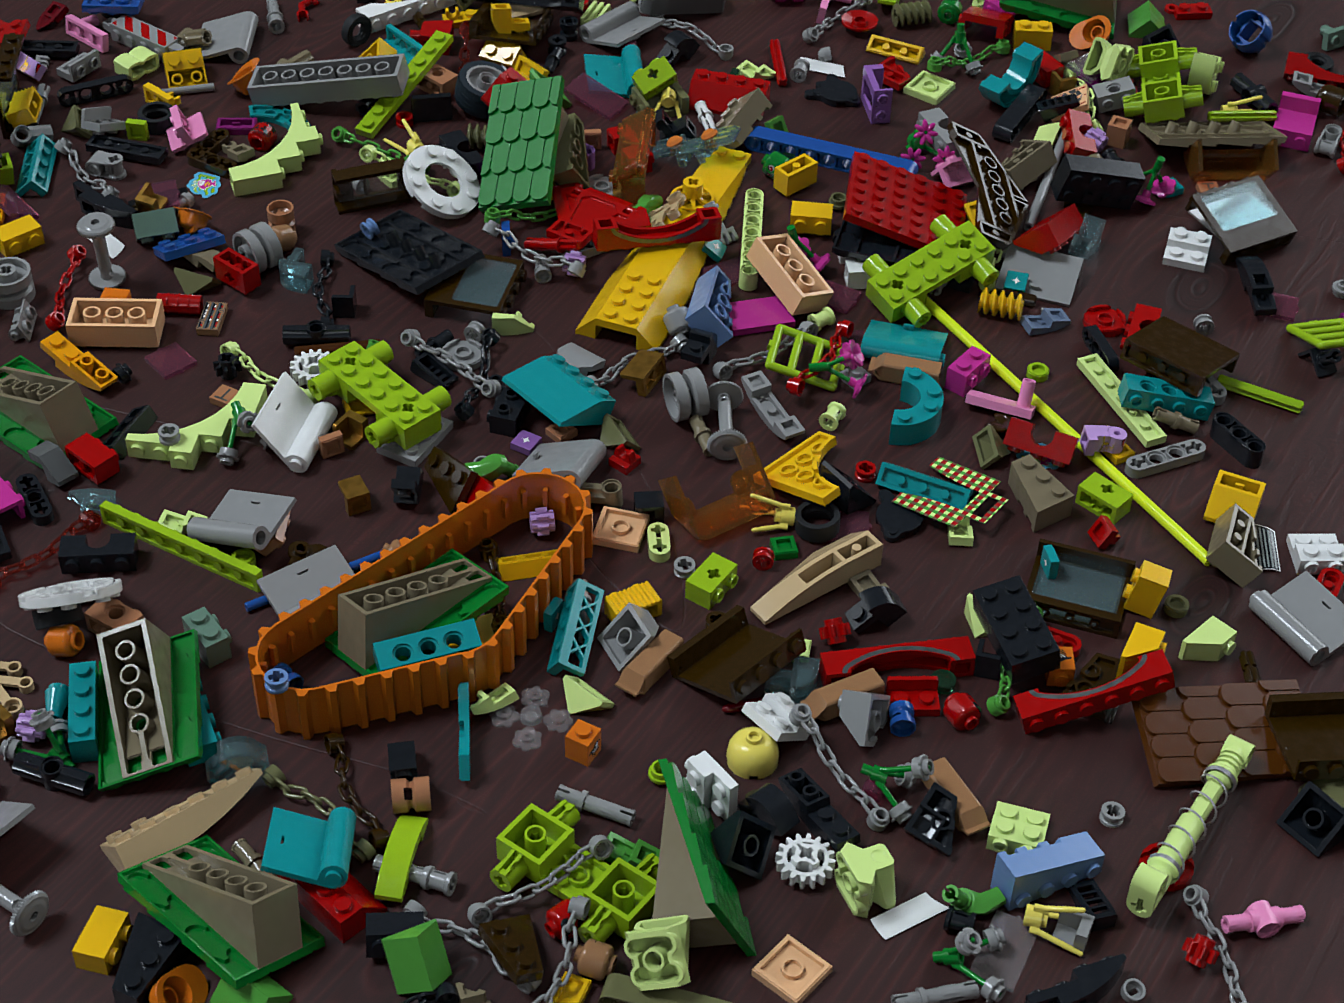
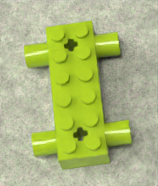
(1161, 85)
(905, 285)
(400, 409)
(543, 841)

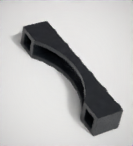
(564, 5)

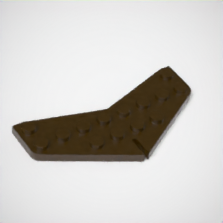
(999, 200)

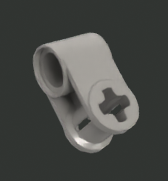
(1329, 140)
(106, 166)

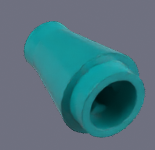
(56, 699)

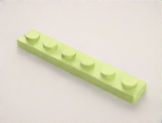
(1107, 385)

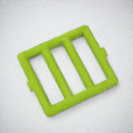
(1321, 334)
(790, 370)

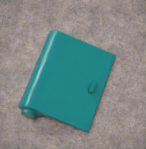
(615, 71)
(904, 341)
(311, 847)

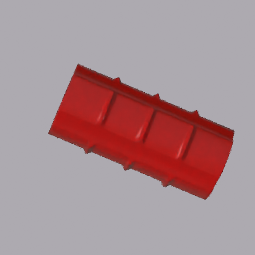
(181, 303)

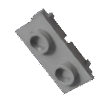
(23, 322)

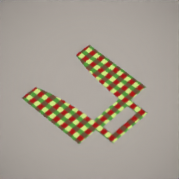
(948, 514)

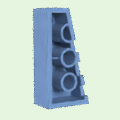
(711, 305)
(1046, 868)

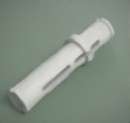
(703, 111)

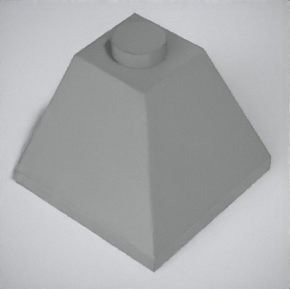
(628, 635)

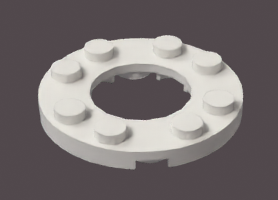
(434, 203)
(70, 594)

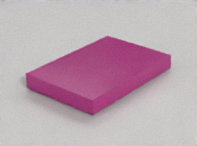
(759, 315)

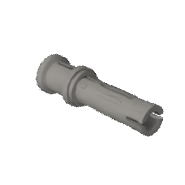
(274, 17)
(427, 877)

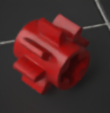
(835, 631)
(1200, 950)

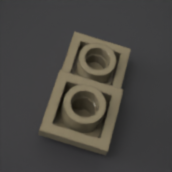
(1066, 57)
(202, 258)

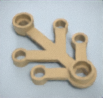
(674, 201)
(14, 705)

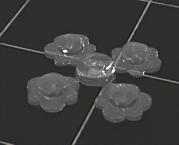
(531, 716)

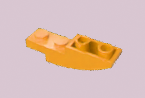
(76, 364)

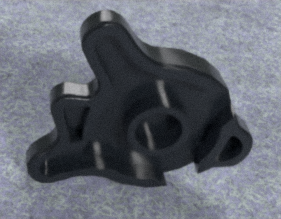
(833, 92)
(896, 519)

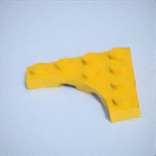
(799, 470)

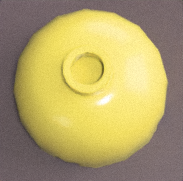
(752, 753)

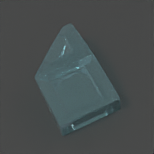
(91, 497)

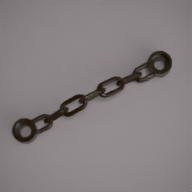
(489, 551)
(334, 744)

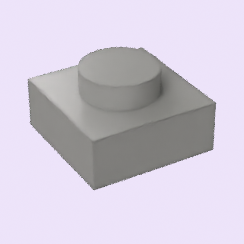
(857, 373)

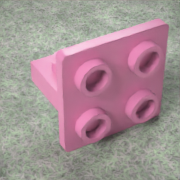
(185, 131)
(953, 172)

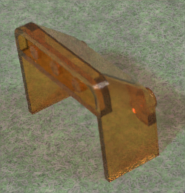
(1231, 164)
(629, 172)
(730, 510)

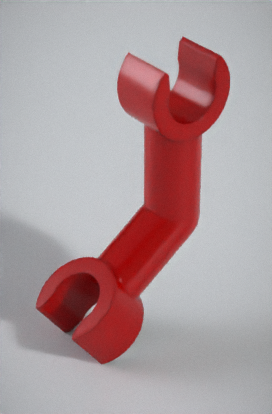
(302, 12)

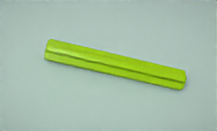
(1248, 115)
(1261, 394)

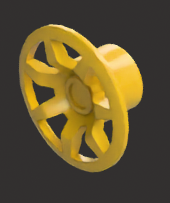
(693, 190)

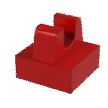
(624, 459)
(1103, 532)

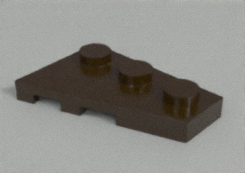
(1096, 672)

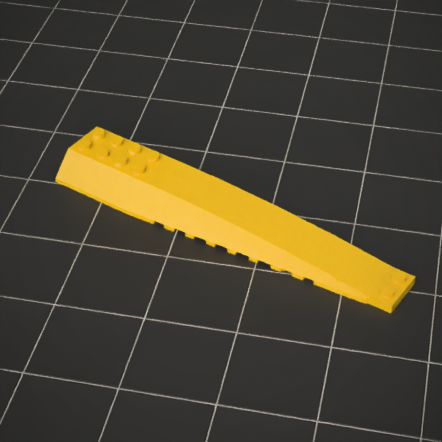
(662, 275)

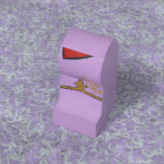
(30, 67)
(1102, 439)

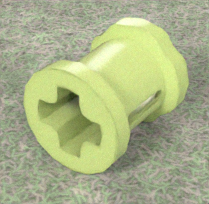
(823, 318)
(832, 416)

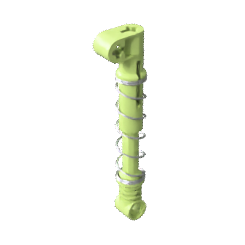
(1164, 867)

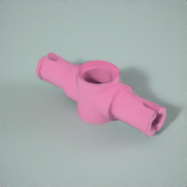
(1263, 919)

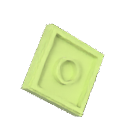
(929, 87)

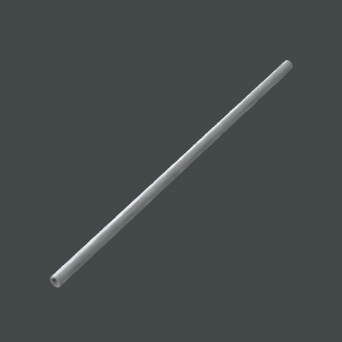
(1044, 186)

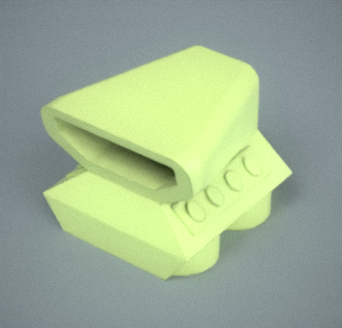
(1108, 60)
(865, 877)
(659, 952)

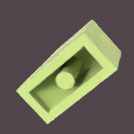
(1209, 642)

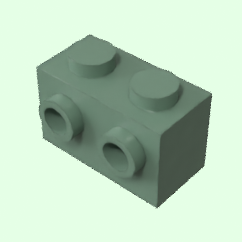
(155, 224)
(212, 639)

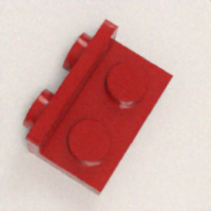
(918, 690)

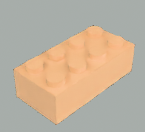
(789, 274)
(115, 322)

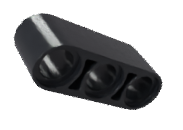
(1237, 440)

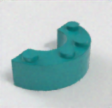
(1022, 71)
(924, 417)

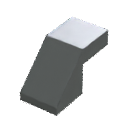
(54, 463)

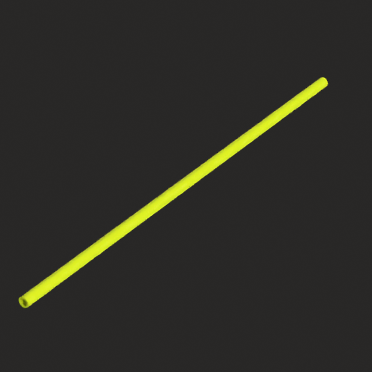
(1053, 418)

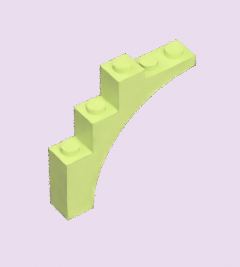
(269, 170)
(203, 436)

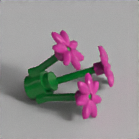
(917, 142)

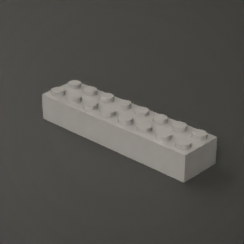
(329, 80)

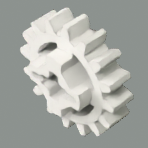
(308, 364)
(805, 861)

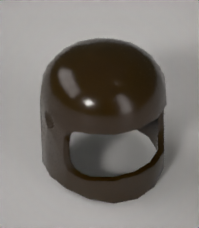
(1330, 100)

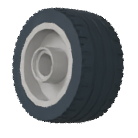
(472, 84)

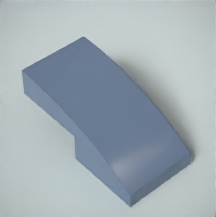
(1049, 321)

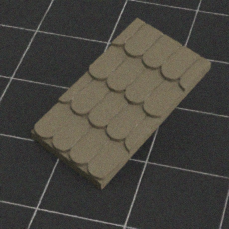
(1212, 133)

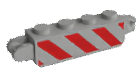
(137, 33)

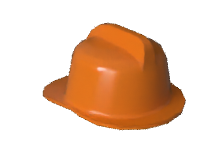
(1085, 32)
(243, 76)
(192, 220)
(180, 985)

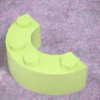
(1205, 71)

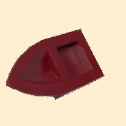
(54, 13)

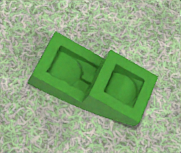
(629, 851)

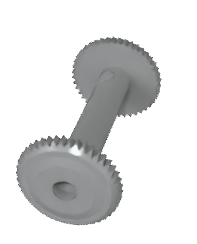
(96, 227)
(725, 397)
(27, 912)

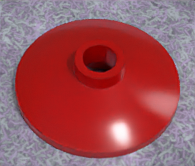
(859, 20)

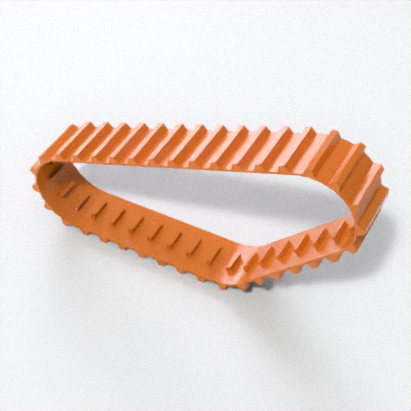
(437, 679)

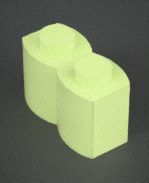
(136, 62)

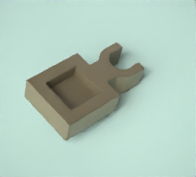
(239, 153)

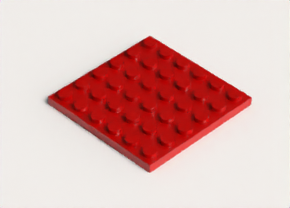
(898, 201)

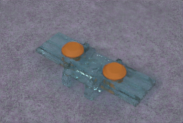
(702, 147)

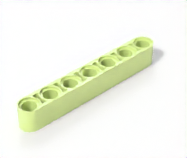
(751, 229)

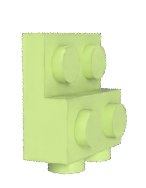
(1016, 827)

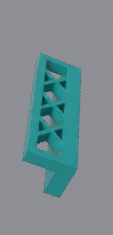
(399, 44)
(37, 166)
(923, 485)
(567, 628)

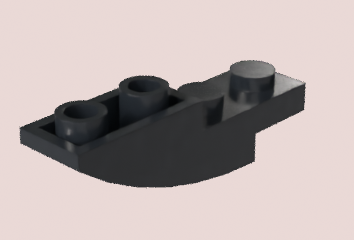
(92, 201)
(1258, 283)
(815, 811)
(1087, 983)

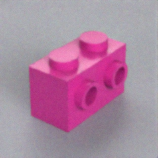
(967, 371)

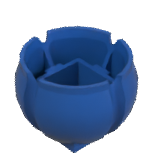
(1245, 26)

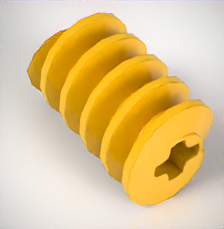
(1001, 303)

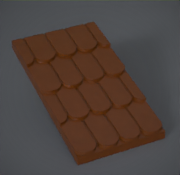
(1190, 724)

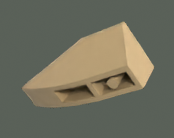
(820, 574)
(177, 823)

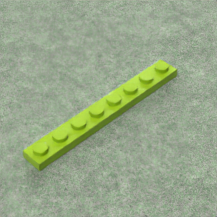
(418, 68)
(181, 545)

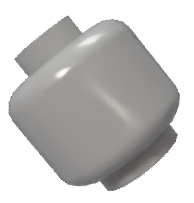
(675, 320)

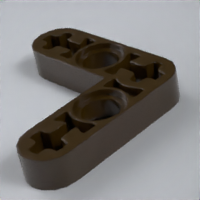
(201, 156)

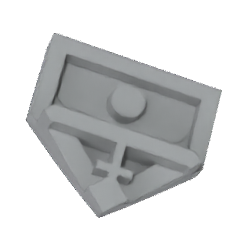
(581, 358)

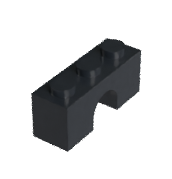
(460, 144)
(117, 555)

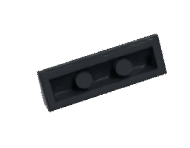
(136, 422)

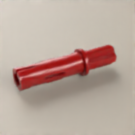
(552, 244)

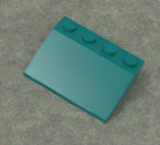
(561, 392)

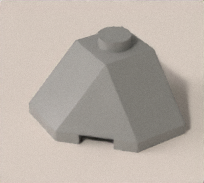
(863, 714)

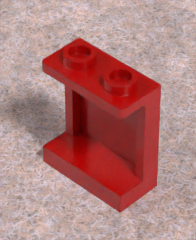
(1001, 20)

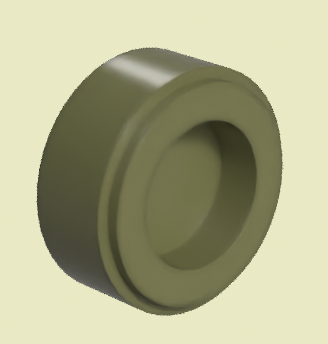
(1176, 606)

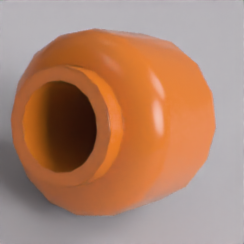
(64, 640)

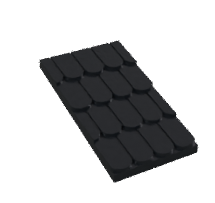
(862, 243)
(410, 252)

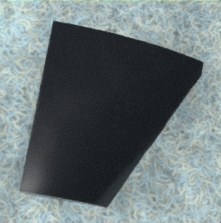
(935, 819)

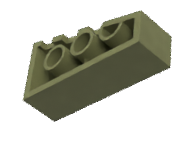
(571, 155)

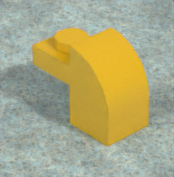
(504, 23)

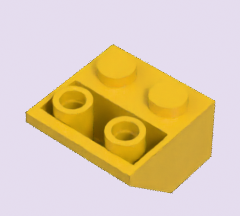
(184, 68)
(1233, 489)

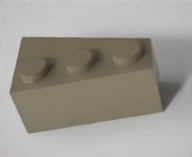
(744, 113)
(1029, 161)
(1039, 492)
(1233, 546)

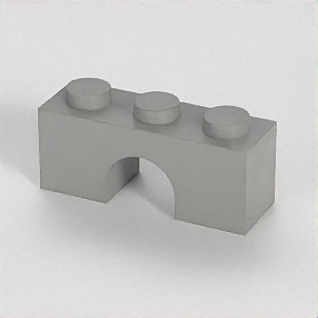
(941, 122)

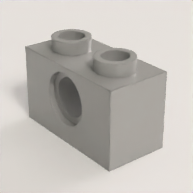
(1110, 93)

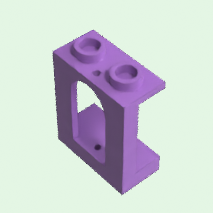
(873, 92)

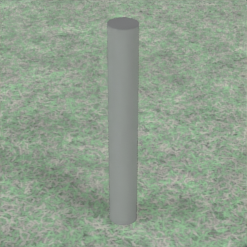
(190, 89)

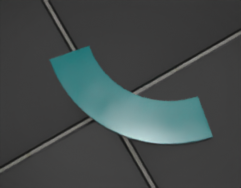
(269, 114)
(464, 732)

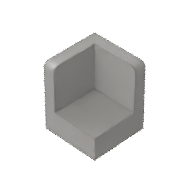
(1074, 929)

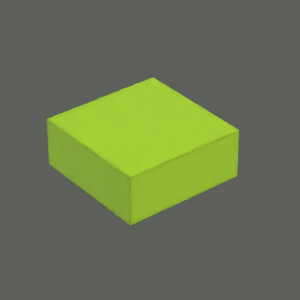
(137, 129)

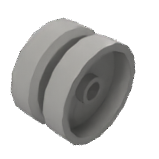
(259, 245)
(15, 283)
(686, 394)

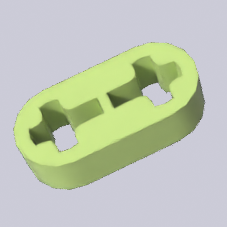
(657, 542)

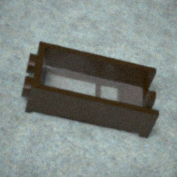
(369, 186)

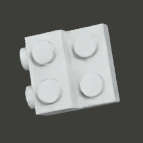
(1187, 249)
(1315, 552)
(773, 717)
(712, 784)

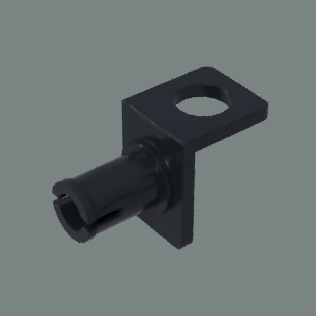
(1323, 360)

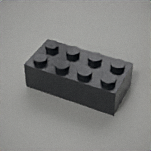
(1097, 181)
(1016, 629)

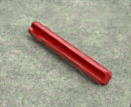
(778, 62)

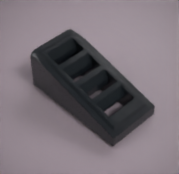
(1057, 106)
(419, 368)
(1102, 920)

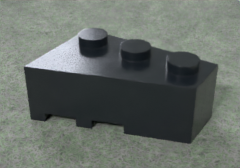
(147, 957)

